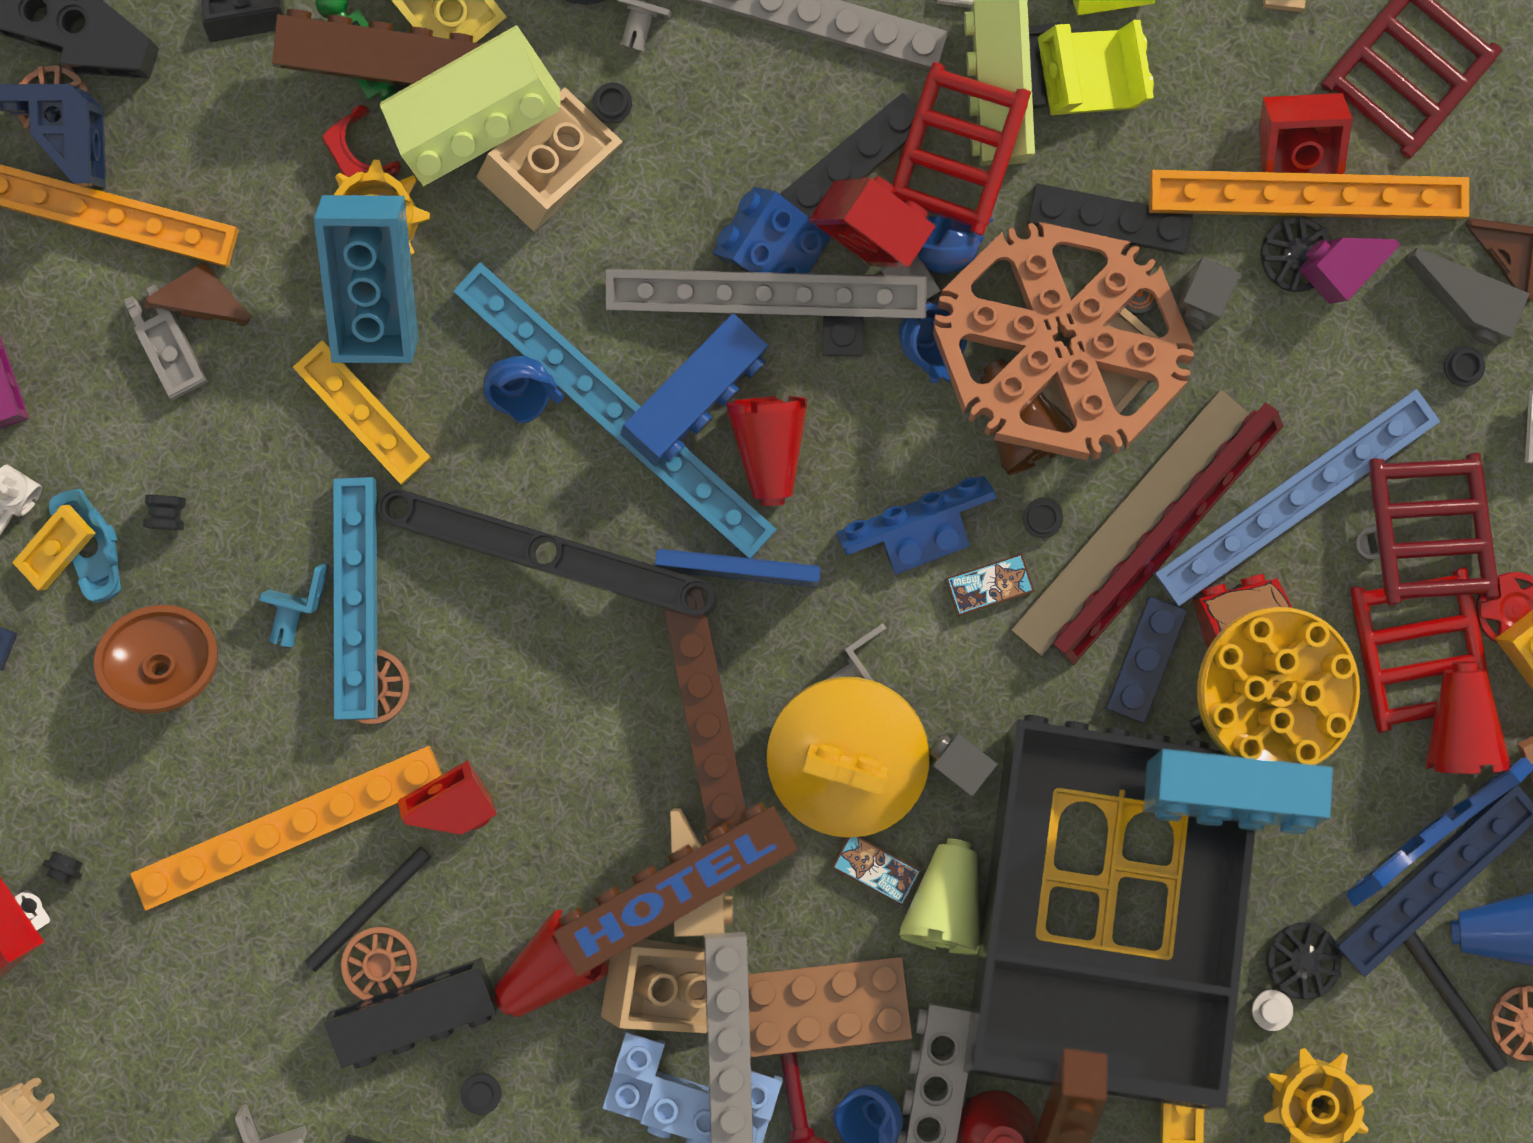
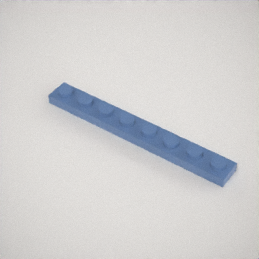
(1295, 498)

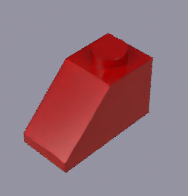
(449, 802)

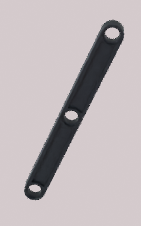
(572, 559)

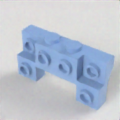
(672, 1103)

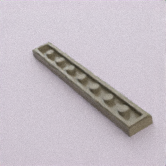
(1129, 521)

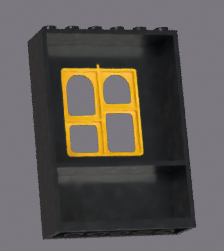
(1154, 1013)

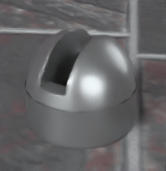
(1363, 544)

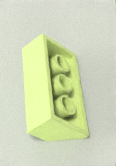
(1002, 60)
(471, 105)

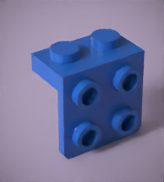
(770, 236)

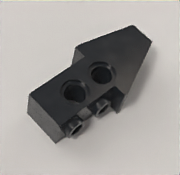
(103, 47)

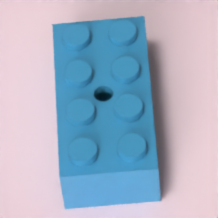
(366, 278)
(1238, 790)

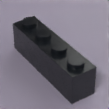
(411, 1014)

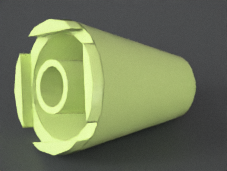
(946, 902)

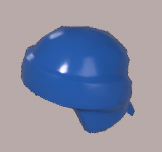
(949, 246)
(920, 345)
(520, 388)
(868, 1116)

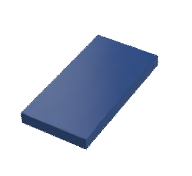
(738, 568)

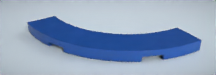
(1437, 830)

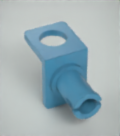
(291, 606)

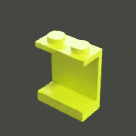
(1095, 69)

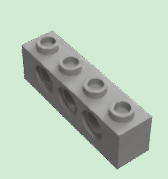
(946, 1108)

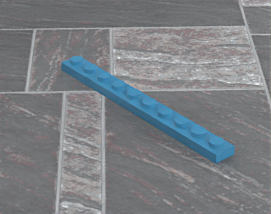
(611, 407)

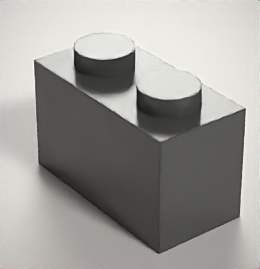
(1205, 294)
(961, 762)

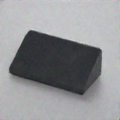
(239, 17)

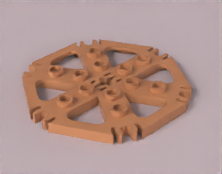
(1043, 360)

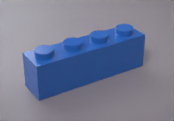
(694, 391)

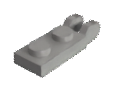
(167, 349)

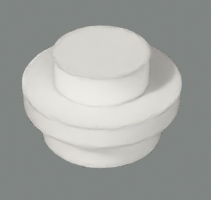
(1272, 1010)

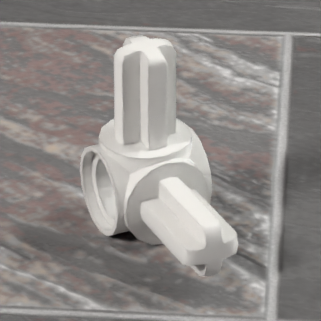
(16, 494)

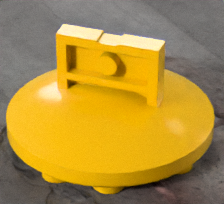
(1278, 687)
(848, 757)

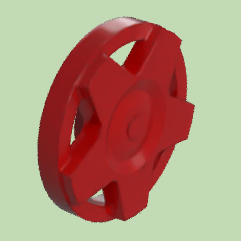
(1508, 607)

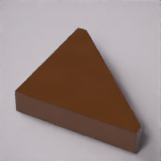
(1509, 248)
(199, 296)

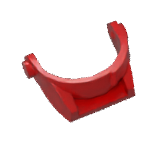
(336, 144)

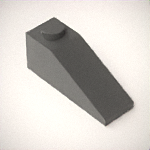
(1473, 299)

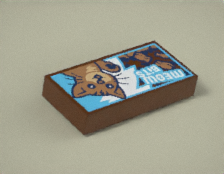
(989, 585)
(876, 869)

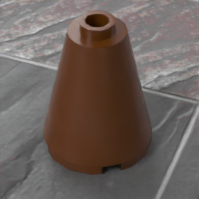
(1039, 414)

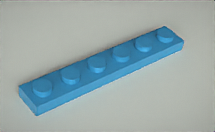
(355, 598)

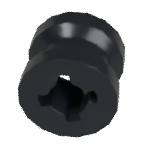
(164, 512)

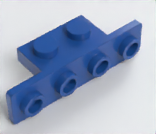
(919, 529)

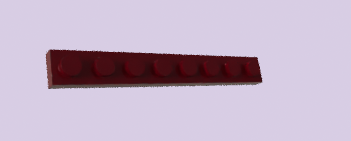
(1176, 524)

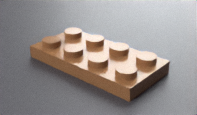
(828, 1007)

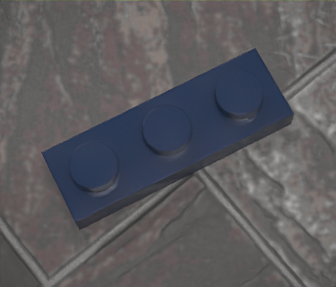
(1146, 659)

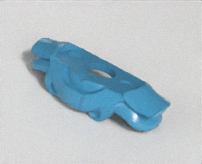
(100, 572)

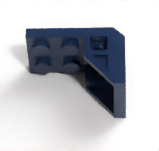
(74, 140)

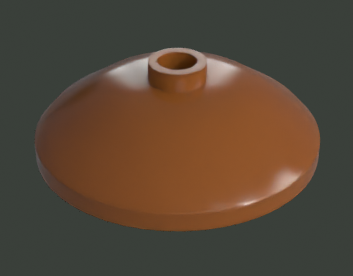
(152, 642)

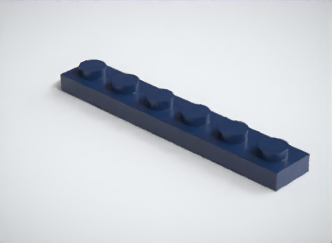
(1436, 881)

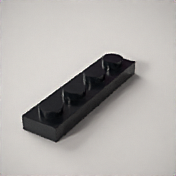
(856, 155)
(1110, 218)

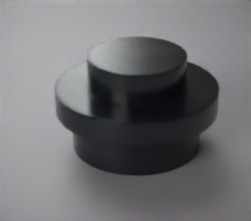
(612, 102)
(1464, 366)
(1042, 518)
(63, 868)
(481, 1094)

